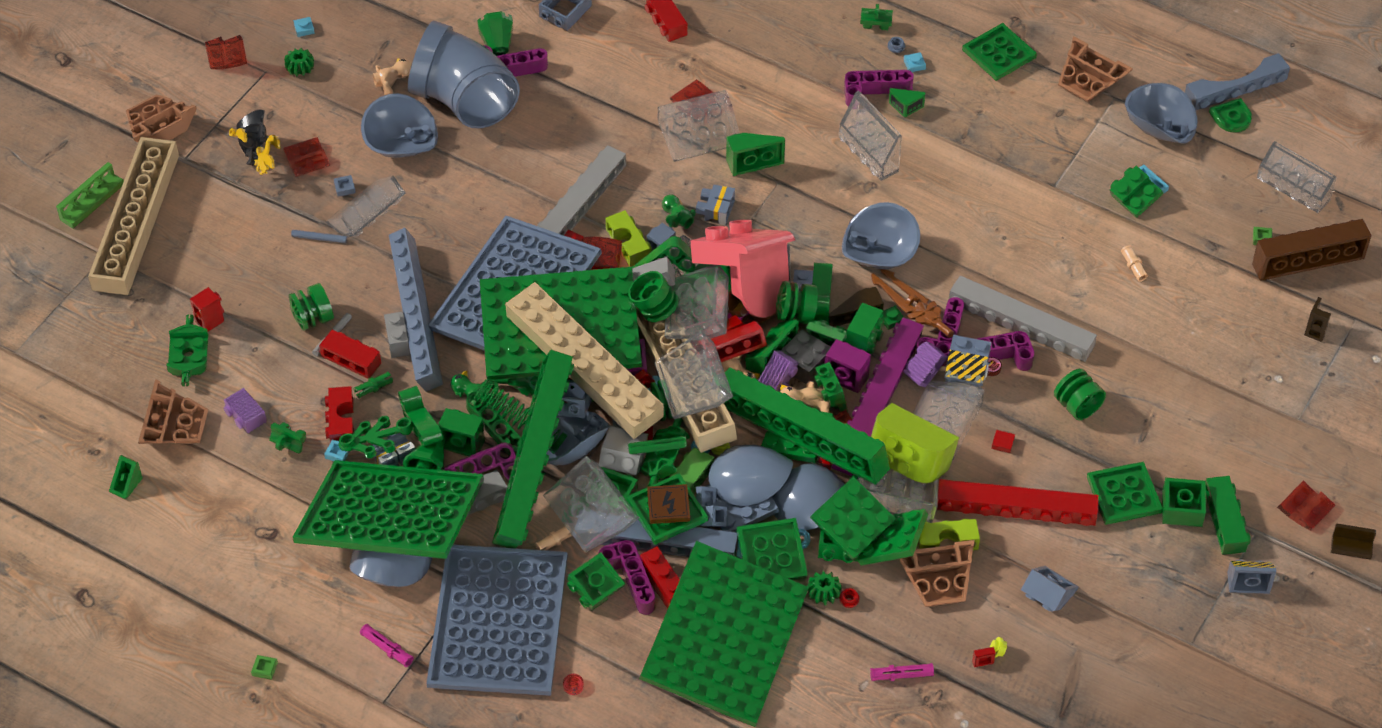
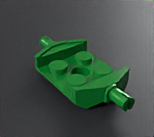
(183, 340)
(660, 463)

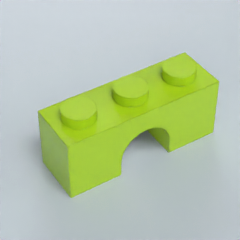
(622, 227)
(953, 530)

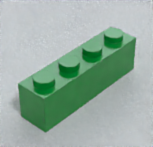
(1226, 515)

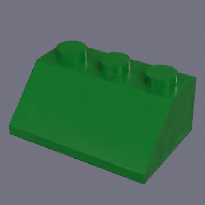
(776, 341)

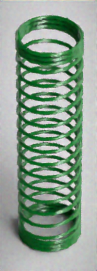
(488, 384)

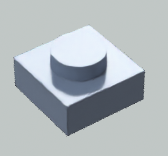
(344, 185)

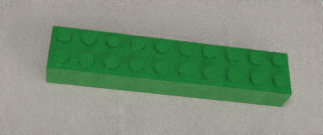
(807, 427)
(532, 450)

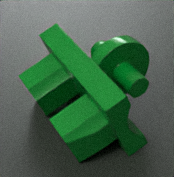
(876, 17)
(286, 438)

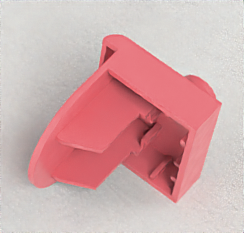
(755, 260)

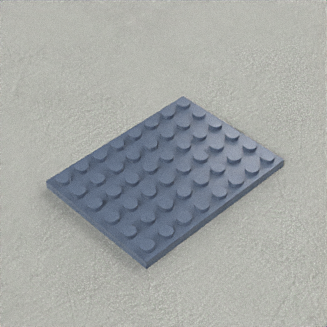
(511, 251)
(498, 620)

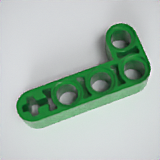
(676, 256)
(822, 279)
(496, 422)
(423, 424)

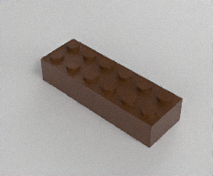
(1311, 249)

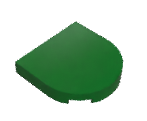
(1232, 115)

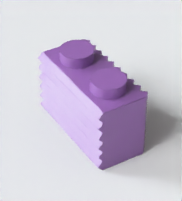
(925, 364)
(779, 370)
(245, 410)

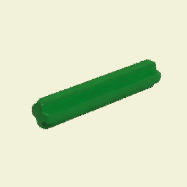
(657, 445)

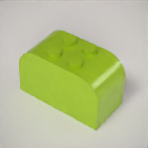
(914, 444)

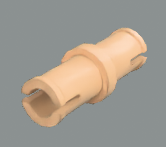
(1134, 263)
(553, 539)

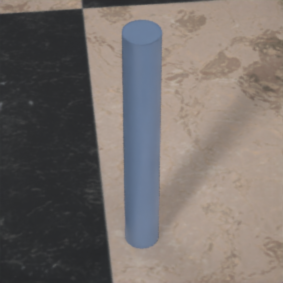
(319, 236)

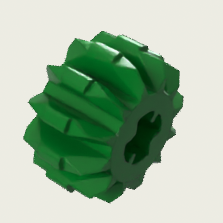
(299, 62)
(824, 588)

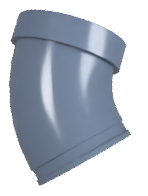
(462, 77)

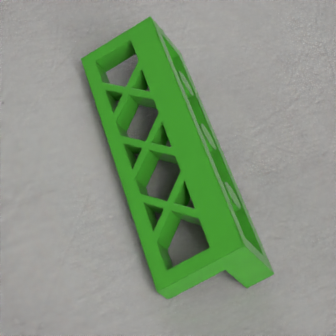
(90, 198)

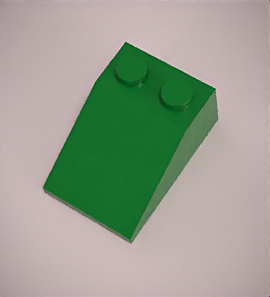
(753, 152)

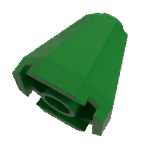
(496, 31)
(426, 457)

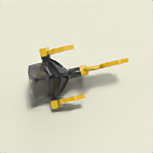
(251, 136)

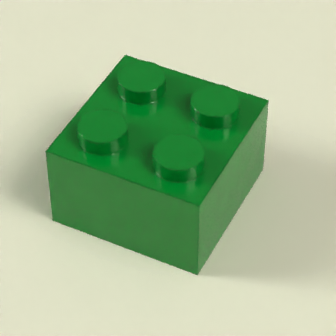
(866, 328)
(461, 432)
(1184, 502)

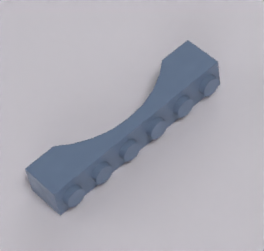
(1206, 92)

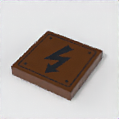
(668, 504)

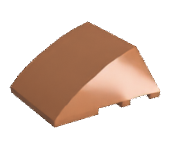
(1089, 72)
(159, 118)
(172, 418)
(940, 572)

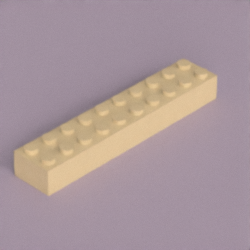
(133, 216)
(594, 366)
(707, 428)

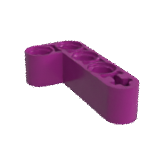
(525, 61)
(876, 82)
(950, 319)
(1012, 345)
(479, 466)
(623, 561)

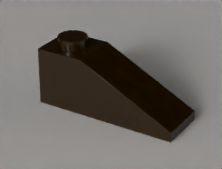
(846, 311)

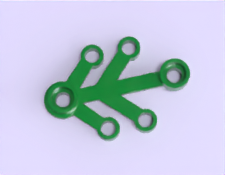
(373, 435)

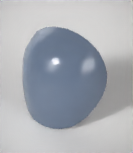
(1162, 112)
(398, 126)
(881, 236)
(581, 439)
(749, 474)
(806, 492)
(389, 568)

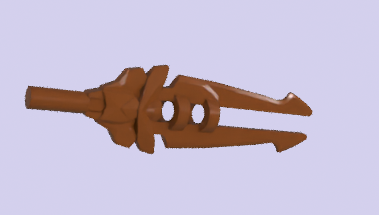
(922, 312)

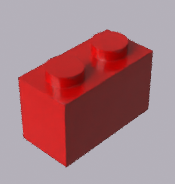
(207, 309)

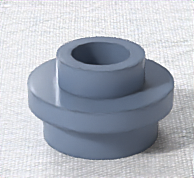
(896, 45)

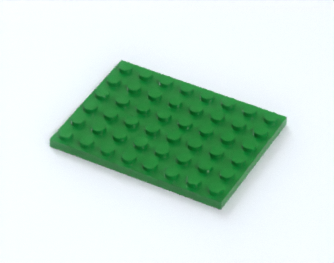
(590, 297)
(389, 509)
(724, 633)

